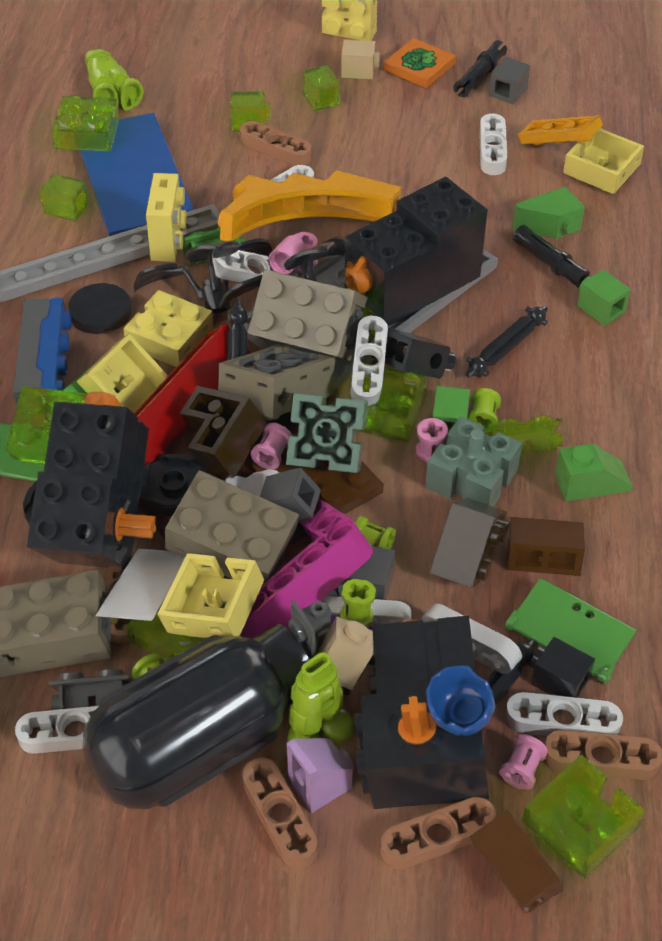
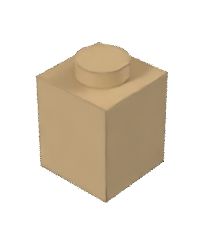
(359, 59)
(349, 648)

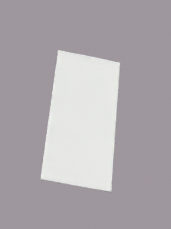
(142, 585)

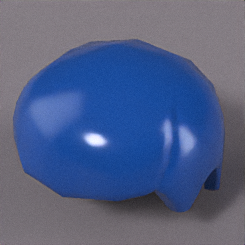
(460, 700)

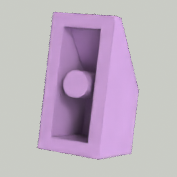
(318, 771)

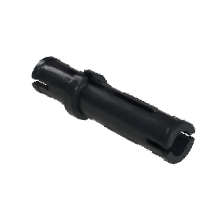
(485, 63)
(560, 262)

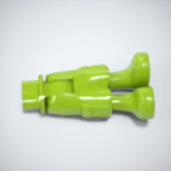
(110, 79)
(319, 703)

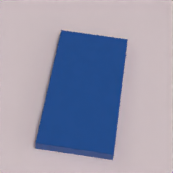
(125, 174)

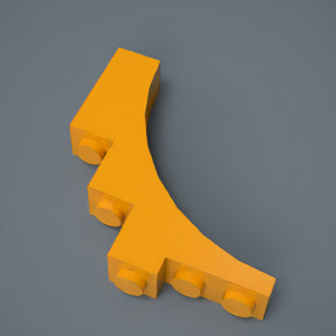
(300, 196)

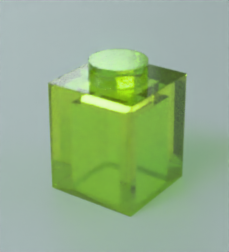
(321, 88)
(248, 107)
(64, 197)

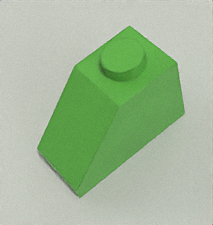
(550, 214)
(590, 473)

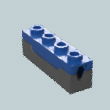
(42, 345)

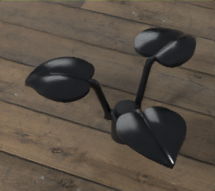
(304, 259)
(213, 288)

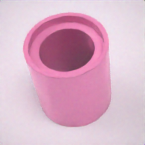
(288, 247)

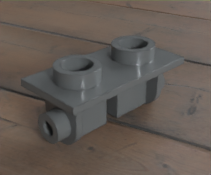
(310, 625)
(76, 690)

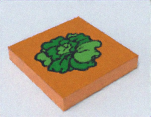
(419, 63)

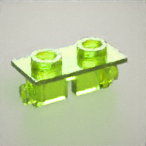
(538, 430)

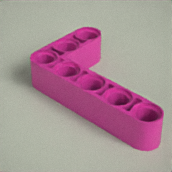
(314, 573)

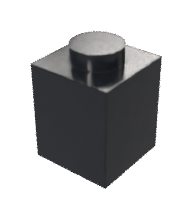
(561, 669)

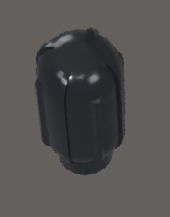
(192, 717)

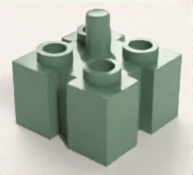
(327, 432)
(473, 463)

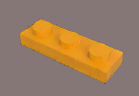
(560, 130)

